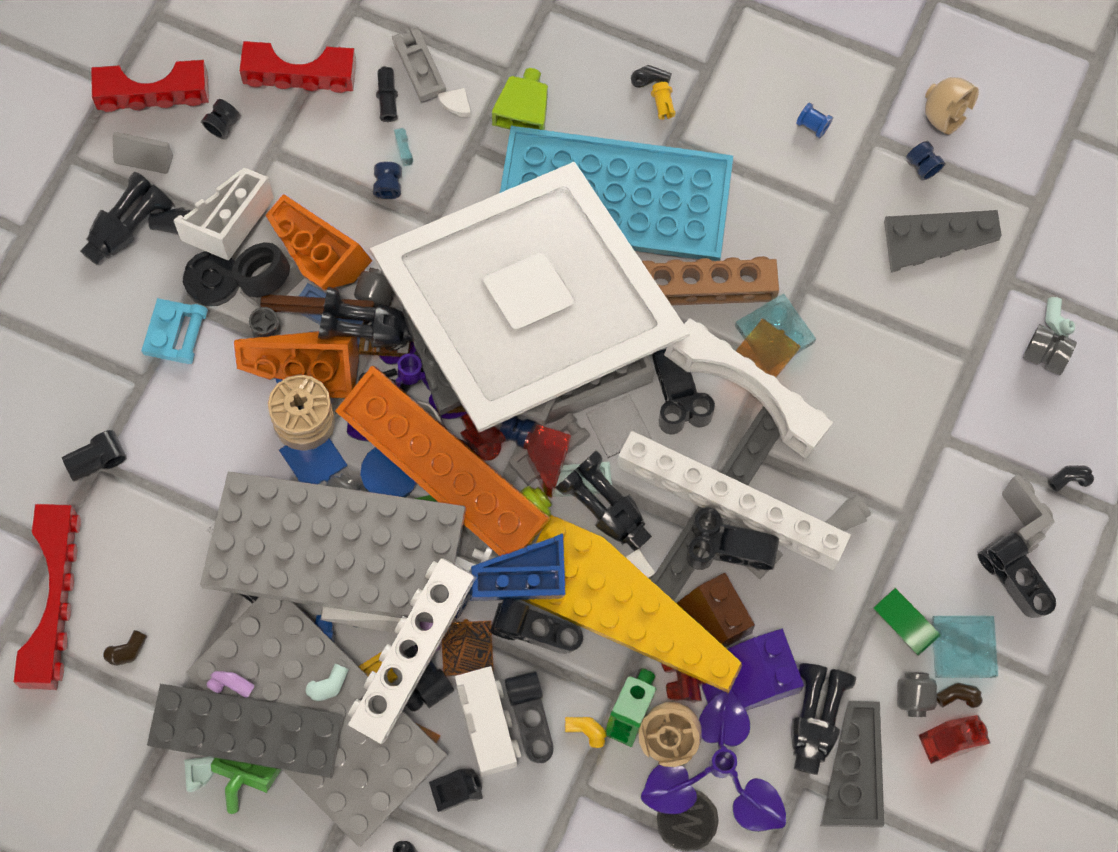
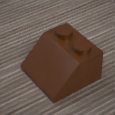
(719, 610)

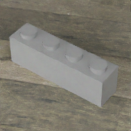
(603, 388)

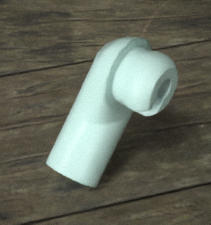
(1055, 320)
(329, 687)

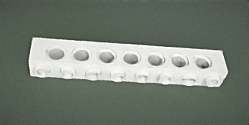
(732, 499)

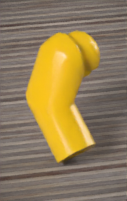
(589, 727)

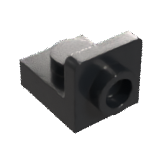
(456, 789)

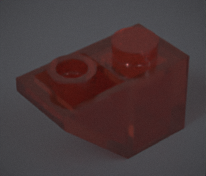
(954, 738)

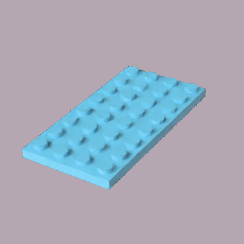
(656, 194)

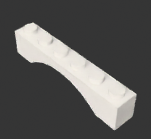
(797, 422)

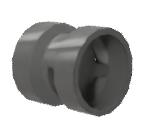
(262, 319)

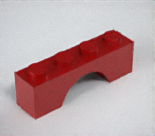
(330, 71)
(183, 85)

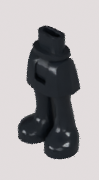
(112, 235)
(387, 325)
(621, 518)
(813, 737)

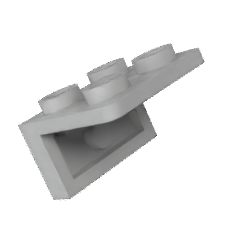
(1031, 512)

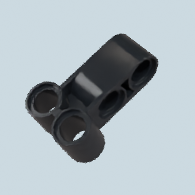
(680, 396)
(731, 544)
(1004, 559)
(514, 622)
(525, 695)

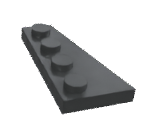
(928, 236)
(441, 390)
(857, 774)

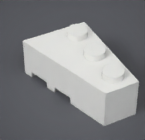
(228, 215)
(487, 721)

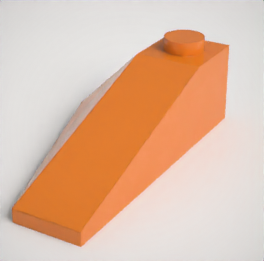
(317, 248)
(281, 356)

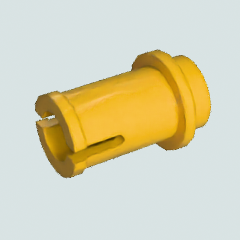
(664, 104)

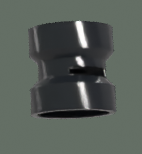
(220, 118)

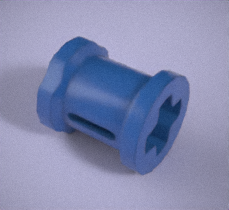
(814, 120)

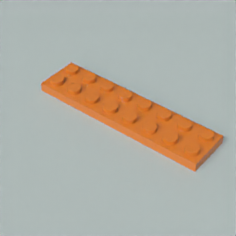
(441, 463)

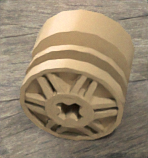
(305, 427)

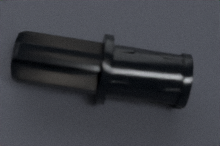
(387, 94)

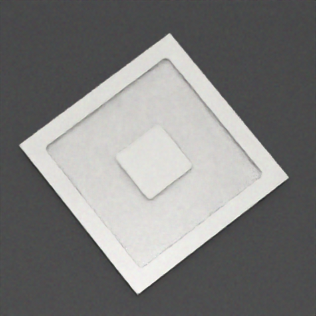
(528, 295)

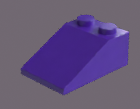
(766, 671)

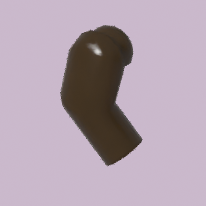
(127, 652)
(960, 691)

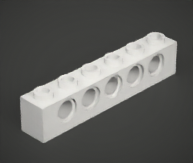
(377, 724)

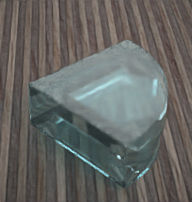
(402, 147)

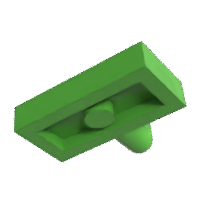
(243, 773)

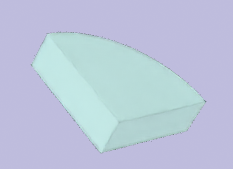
(198, 772)

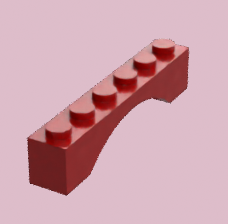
(40, 657)

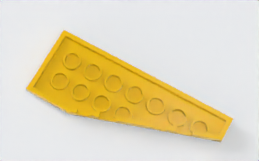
(626, 607)

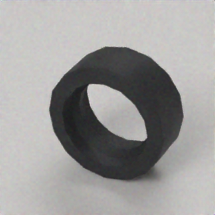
(267, 281)

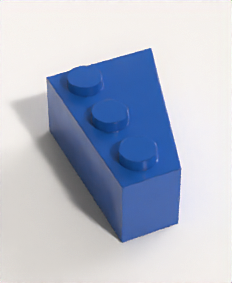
(522, 574)

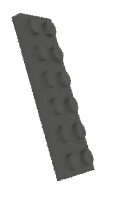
(245, 730)

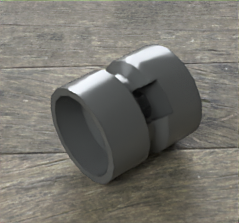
(1049, 350)

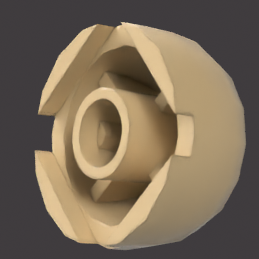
(948, 103)
(670, 734)

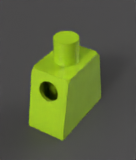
(522, 102)

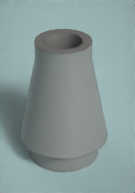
(850, 514)

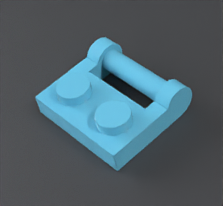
(166, 327)

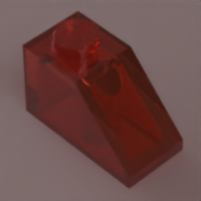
(546, 455)

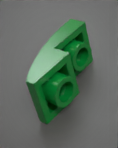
(906, 621)

